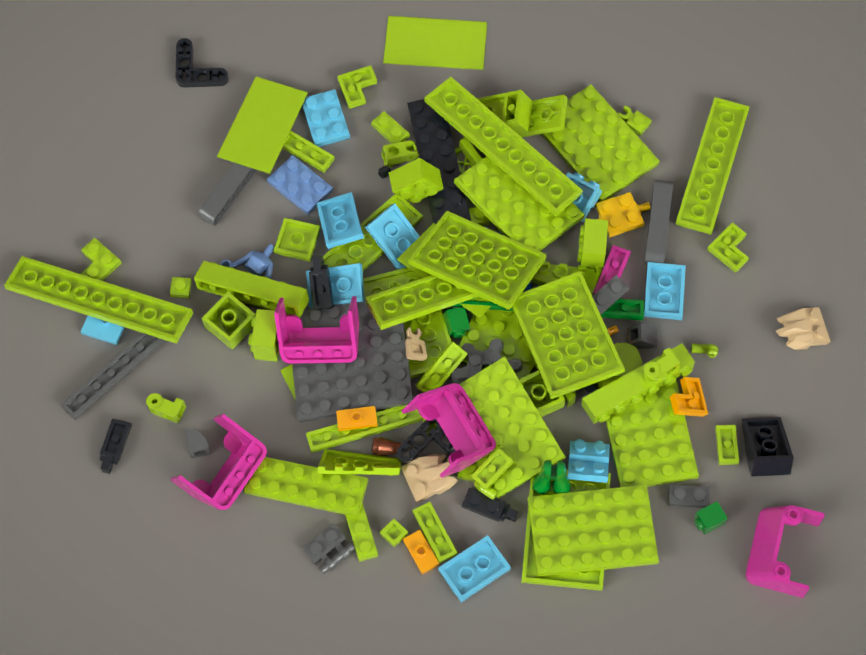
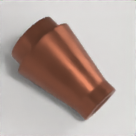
(384, 446)

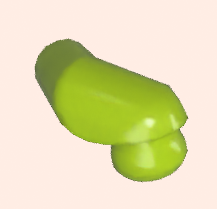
(491, 492)

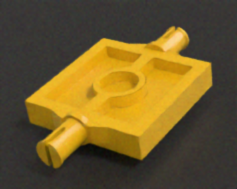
(622, 214)

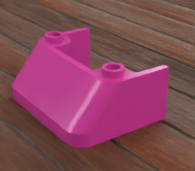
(317, 344)
(458, 421)
(235, 473)
(762, 564)

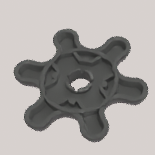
(478, 359)

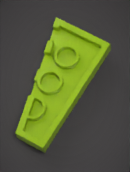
(549, 273)
(354, 463)

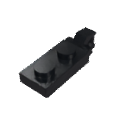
(320, 284)
(114, 444)
(485, 506)

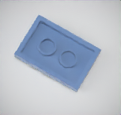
(299, 184)

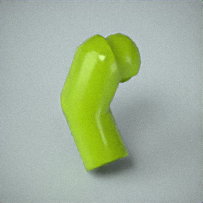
(709, 349)

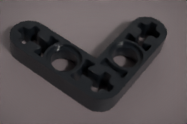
(192, 74)
(435, 435)

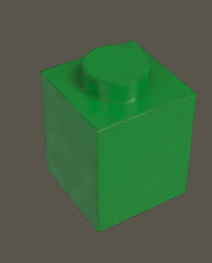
(456, 322)
(710, 518)

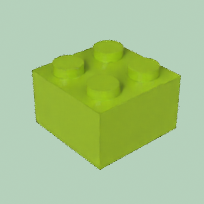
(416, 180)
(592, 243)
(229, 320)
(264, 336)
(539, 395)

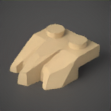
(804, 328)
(425, 478)

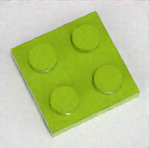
(297, 239)

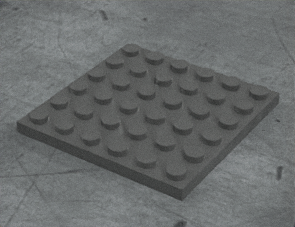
(374, 378)

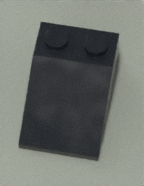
(767, 447)

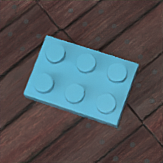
(325, 118)
(340, 220)
(392, 233)
(345, 283)
(664, 291)
(474, 568)

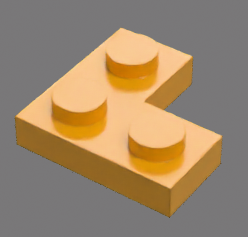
(691, 401)

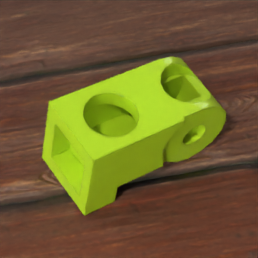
(399, 153)
(661, 368)
(164, 408)

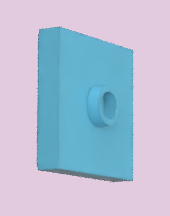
(102, 330)

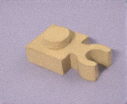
(414, 346)

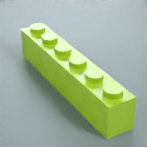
(251, 288)
(632, 388)

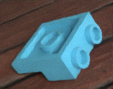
(590, 193)
(588, 461)

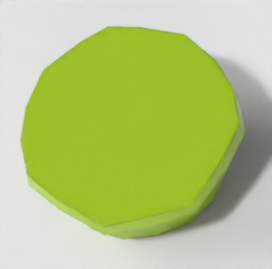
(629, 357)

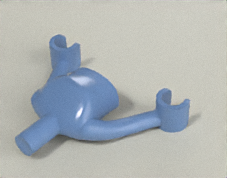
(255, 262)

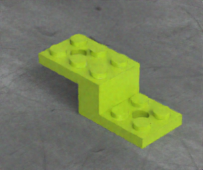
(528, 115)

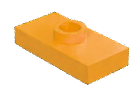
(356, 418)
(421, 552)

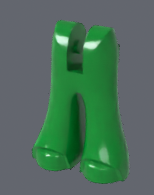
(552, 472)

